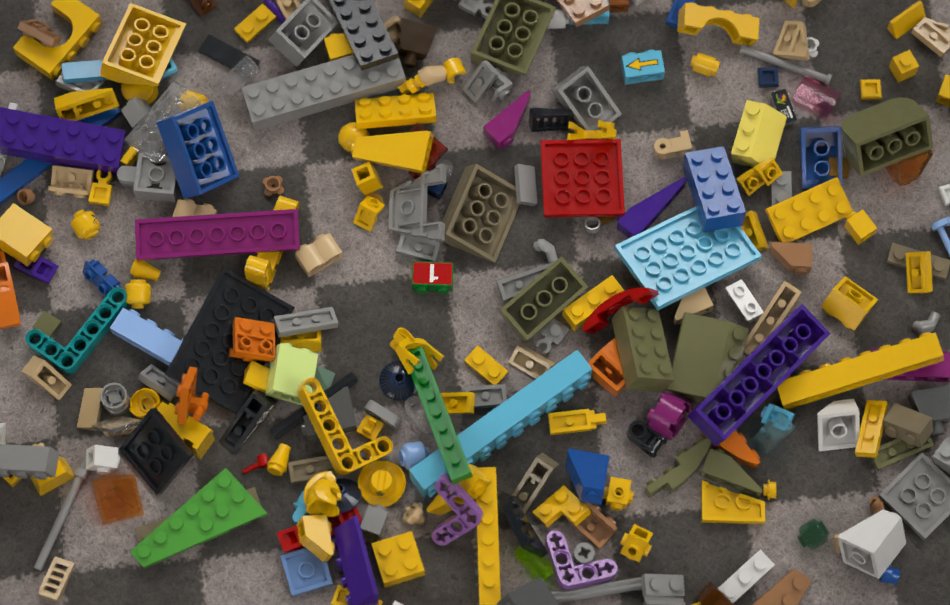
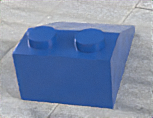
(816, 147)

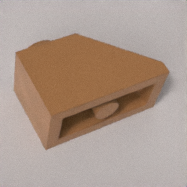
(793, 256)

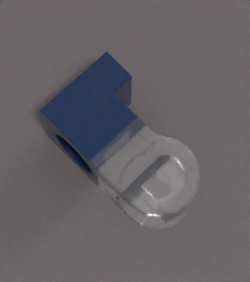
(437, 190)

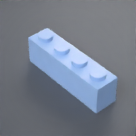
(146, 335)

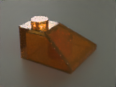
(909, 169)
(117, 497)

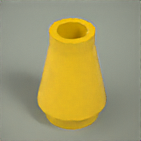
(144, 270)
(278, 463)

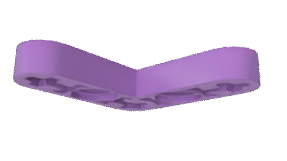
(461, 516)
(575, 572)

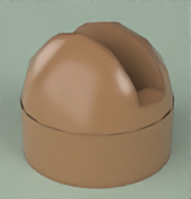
(22, 193)

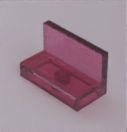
(816, 96)

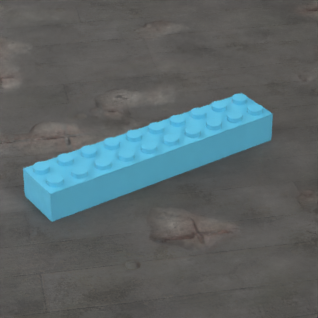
(508, 419)

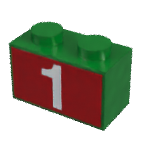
(432, 277)

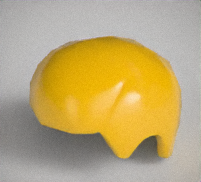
(348, 135)
(145, 397)

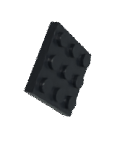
(156, 451)

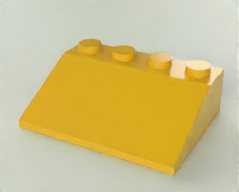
(141, 47)

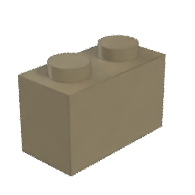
(908, 425)

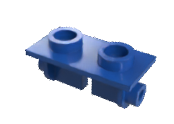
(95, 272)

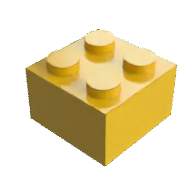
(398, 559)

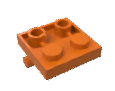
(253, 340)
(188, 402)

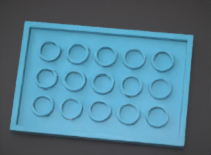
(683, 258)

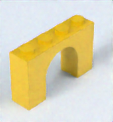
(49, 59)

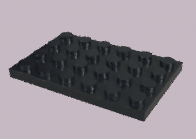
(211, 338)

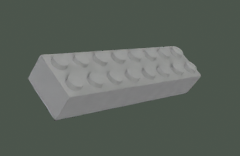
(318, 90)

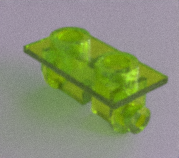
(536, 565)

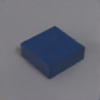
(768, 77)

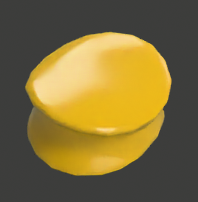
(145, 92)

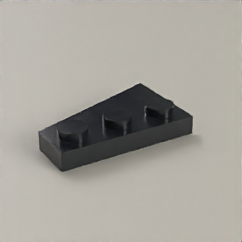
(521, 526)

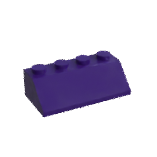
(354, 563)

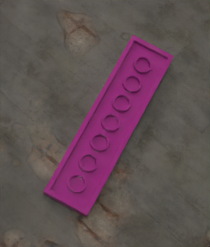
(217, 234)

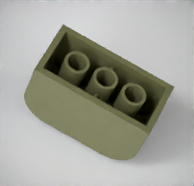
(886, 134)

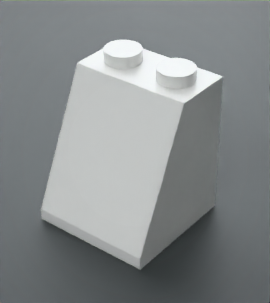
(873, 543)

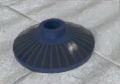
(391, 387)
(350, 494)

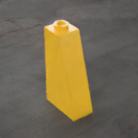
(400, 150)

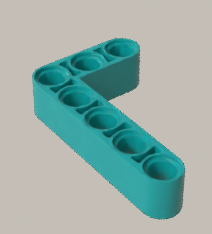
(82, 336)

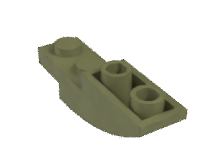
(687, 464)

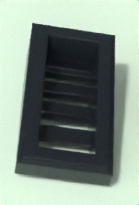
(542, 113)

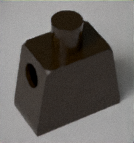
(413, 40)

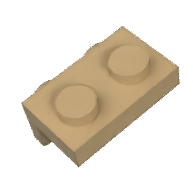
(71, 180)

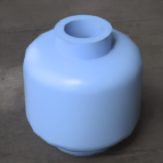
(412, 454)

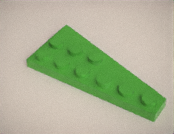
(208, 514)

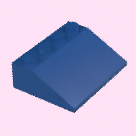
(198, 149)

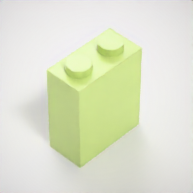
(289, 370)

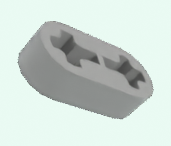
(382, 414)

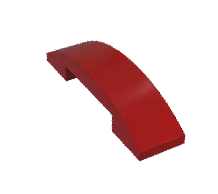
(598, 318)
(290, 539)

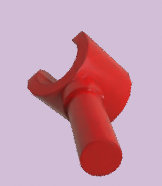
(262, 463)

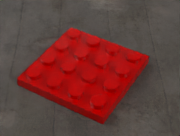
(582, 178)

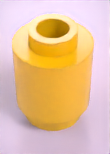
(705, 64)

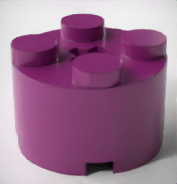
(668, 415)

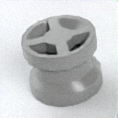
(582, 557)

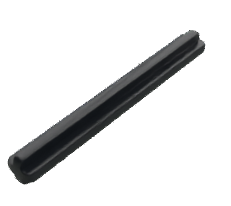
(297, 417)

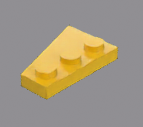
(724, 506)

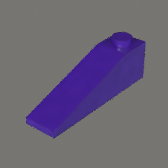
(644, 213)

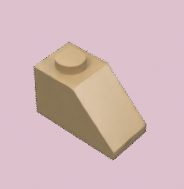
(695, 303)
(46, 377)

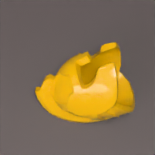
(322, 495)

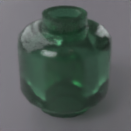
(813, 534)

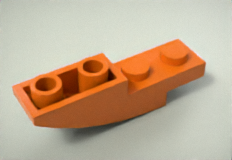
(8, 304)
(738, 450)

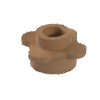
(269, 181)

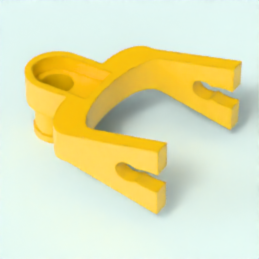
(607, 131)
(404, 340)

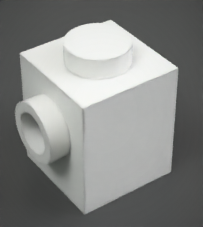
(102, 459)

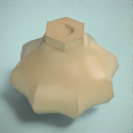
(414, 514)

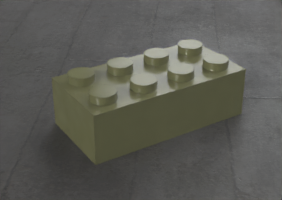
(543, 299)
(642, 349)

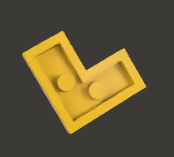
(562, 503)

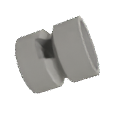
(115, 399)

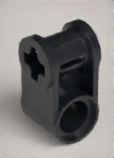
(647, 438)

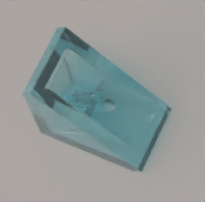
(772, 433)

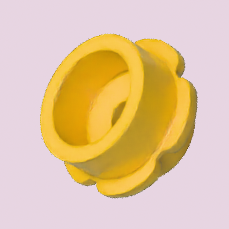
(769, 489)

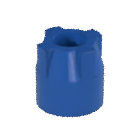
(890, 575)

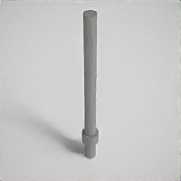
(81, 474)

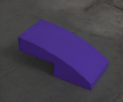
(41, 269)

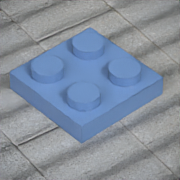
(305, 572)

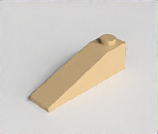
(773, 315)

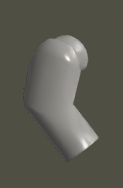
(927, 325)

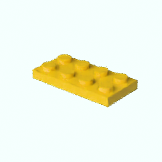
(395, 110)
(809, 211)

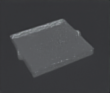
(116, 424)

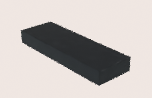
(223, 52)

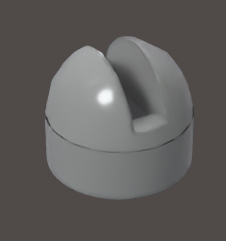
(590, 223)

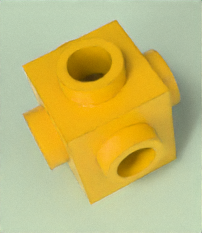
(621, 487)
(636, 543)

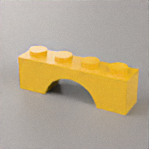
(740, 27)

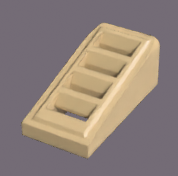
(56, 597)

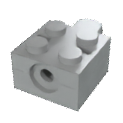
(150, 179)

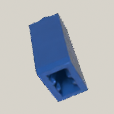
(587, 474)

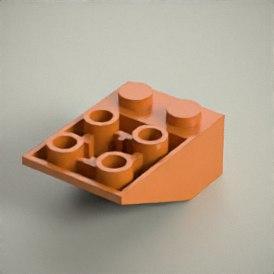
(608, 369)

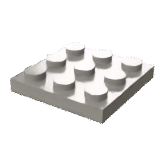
(920, 496)

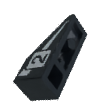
(247, 420)

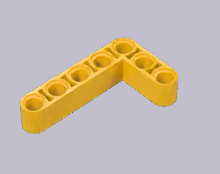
(261, 269)
(336, 433)

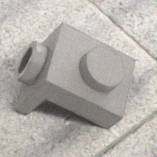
(501, 86)

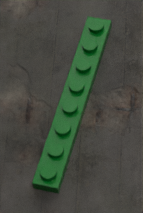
(439, 419)

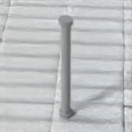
(785, 64)

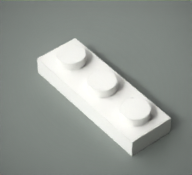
(746, 576)

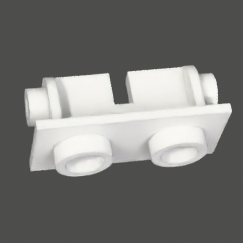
(744, 300)

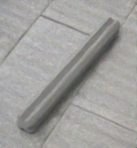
(598, 590)

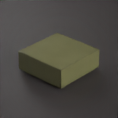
(47, 324)

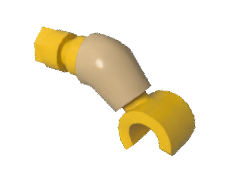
(434, 74)

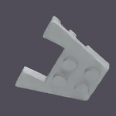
(409, 206)

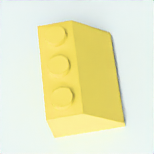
(758, 134)

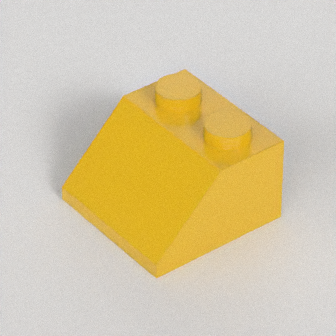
(849, 303)

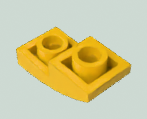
(761, 174)

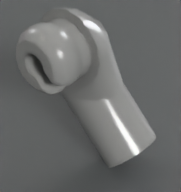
(546, 247)

